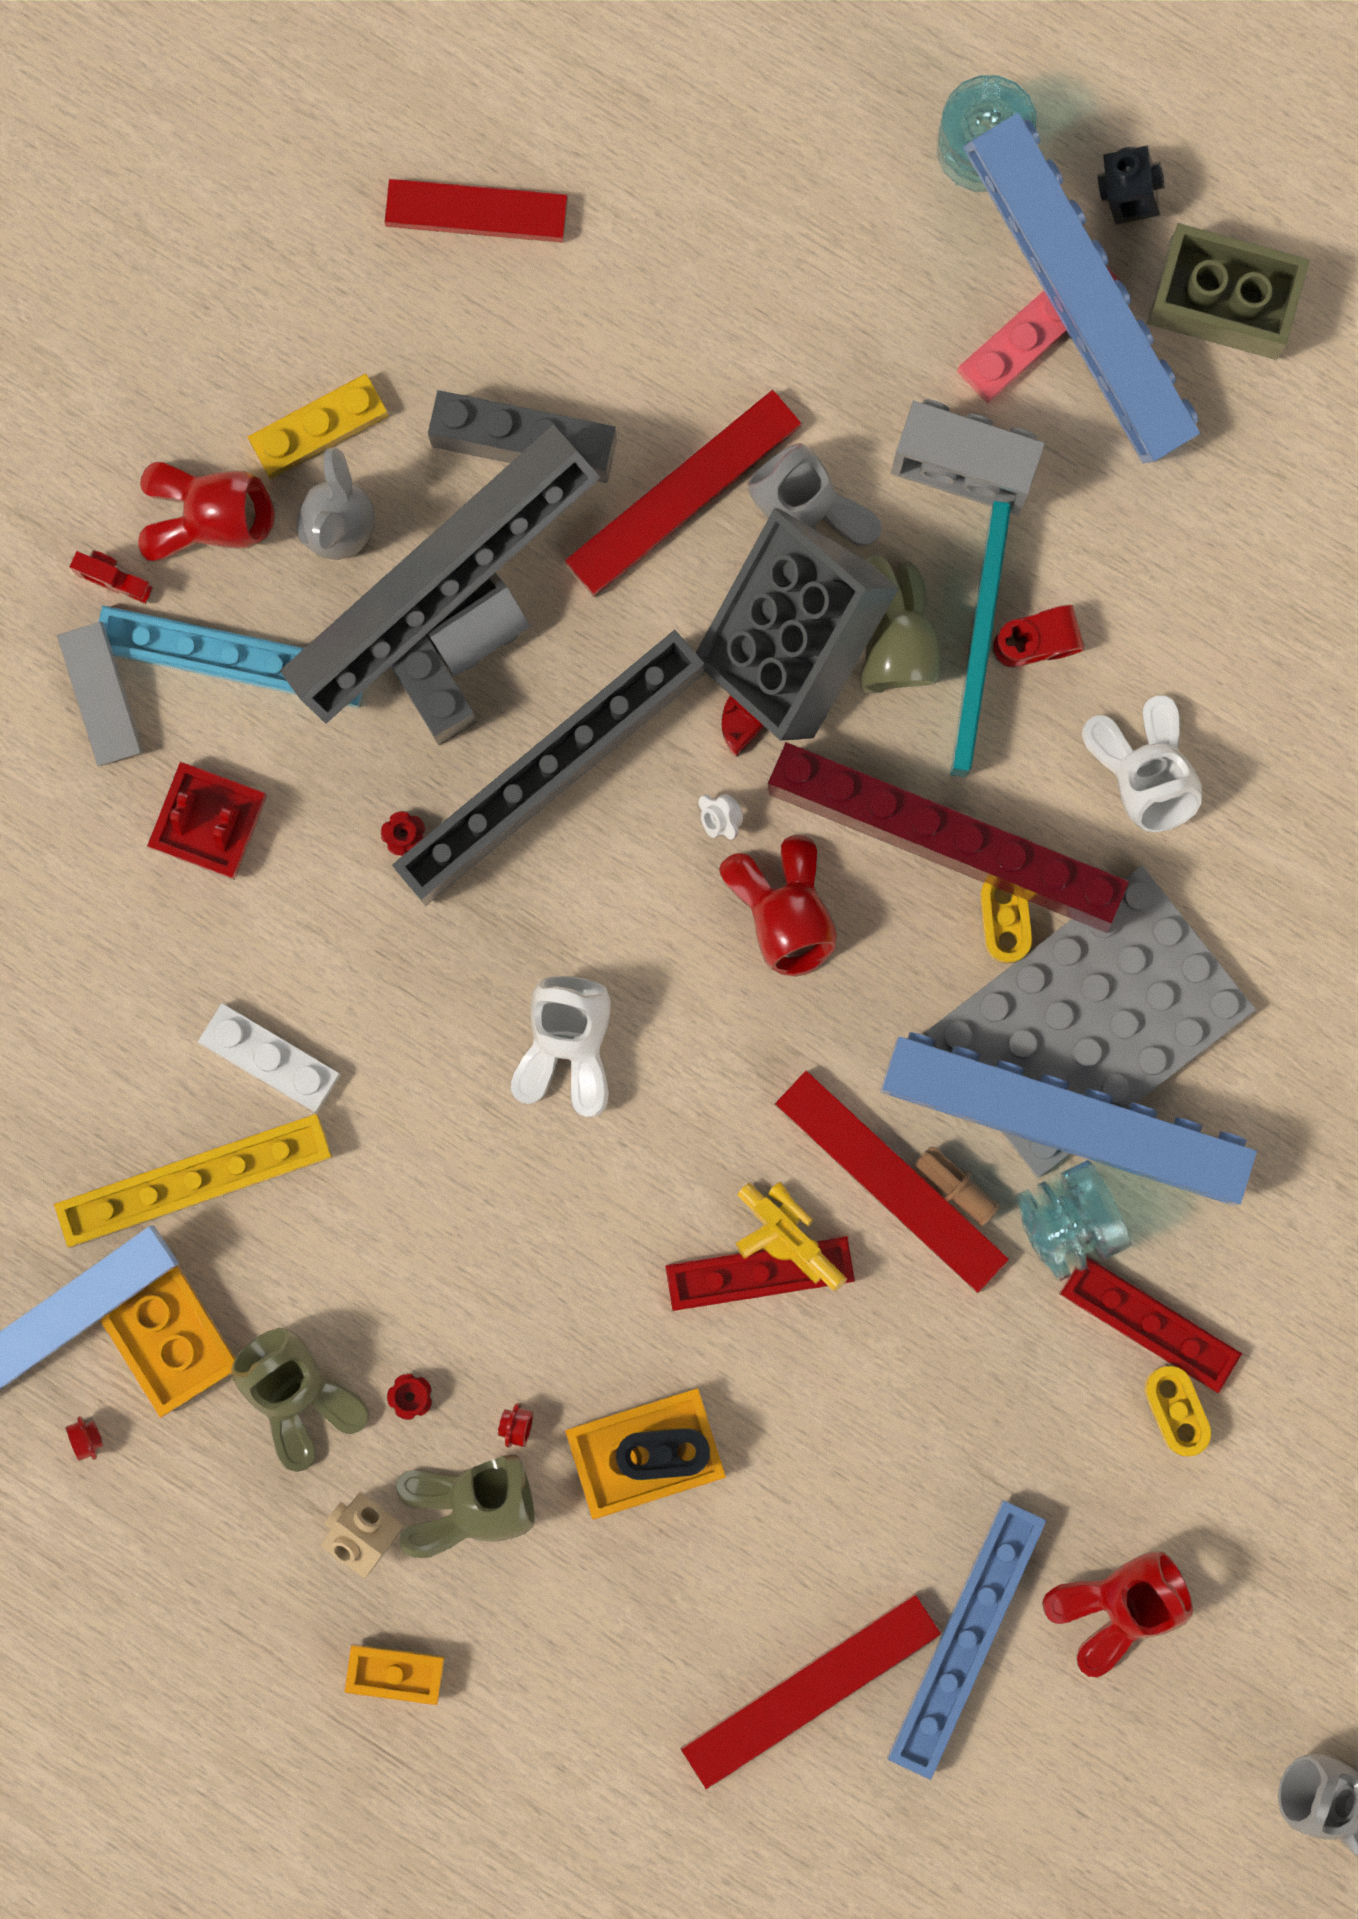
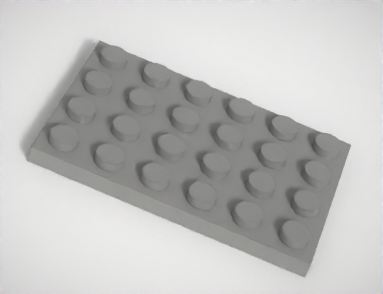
(1102, 1007)

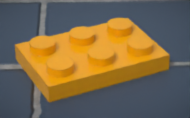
(169, 1342)
(597, 1442)

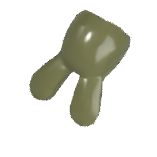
(905, 643)
(281, 1382)
(486, 1501)

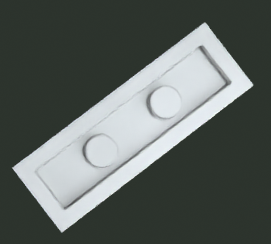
(269, 1058)

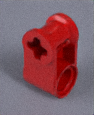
(1046, 637)

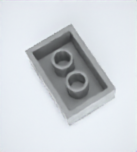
(967, 455)

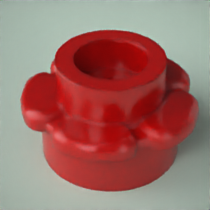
(397, 822)
(397, 1396)
(516, 1426)
(84, 1439)

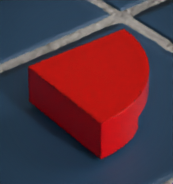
(738, 726)

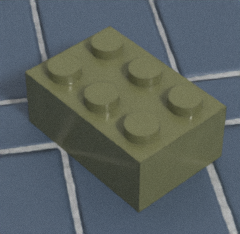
(1228, 291)

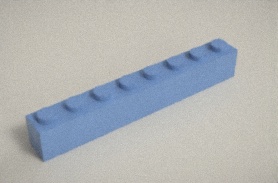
(1082, 288)
(1067, 1120)

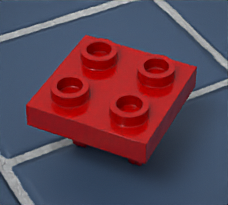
(207, 820)

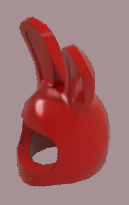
(211, 512)
(786, 915)
(1141, 1600)

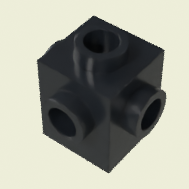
(1131, 184)

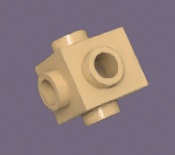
(360, 1534)

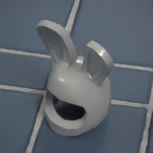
(802, 487)
(336, 514)
(1321, 1799)

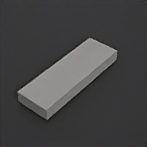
(100, 693)

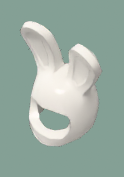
(1156, 779)
(569, 1024)

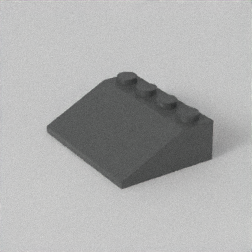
(794, 626)

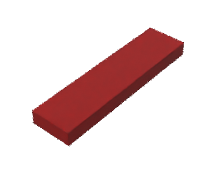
(476, 210)
(758, 1275)
(1151, 1324)

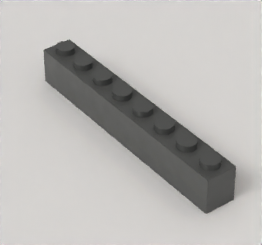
(439, 574)
(549, 767)

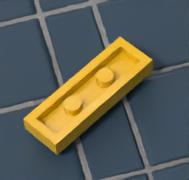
(318, 426)

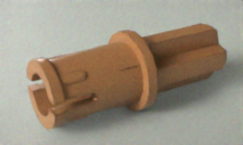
(957, 1185)

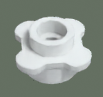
(720, 815)

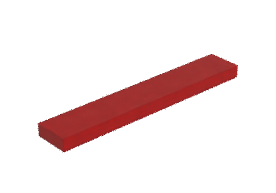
(683, 493)
(891, 1181)
(810, 1691)

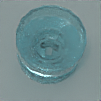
(972, 102)
(1073, 1220)

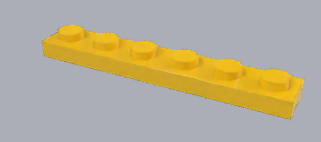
(193, 1180)

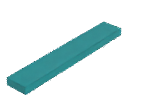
(980, 639)

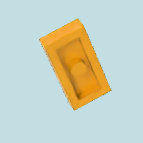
(394, 1674)

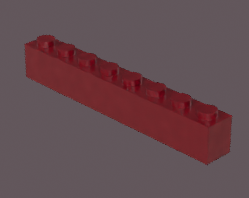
(947, 837)

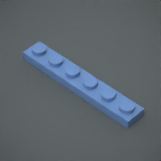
(966, 1639)

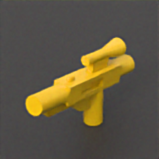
(782, 1236)

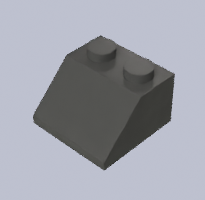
(478, 626)

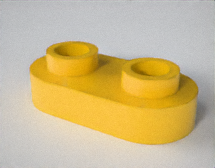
(1002, 919)
(1177, 1410)

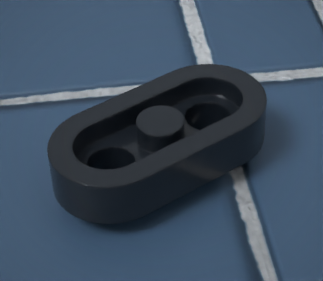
(663, 1454)

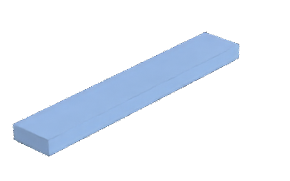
(83, 1302)

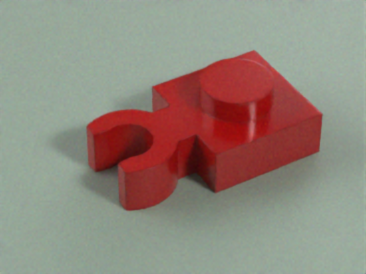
(101, 570)

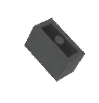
(433, 691)

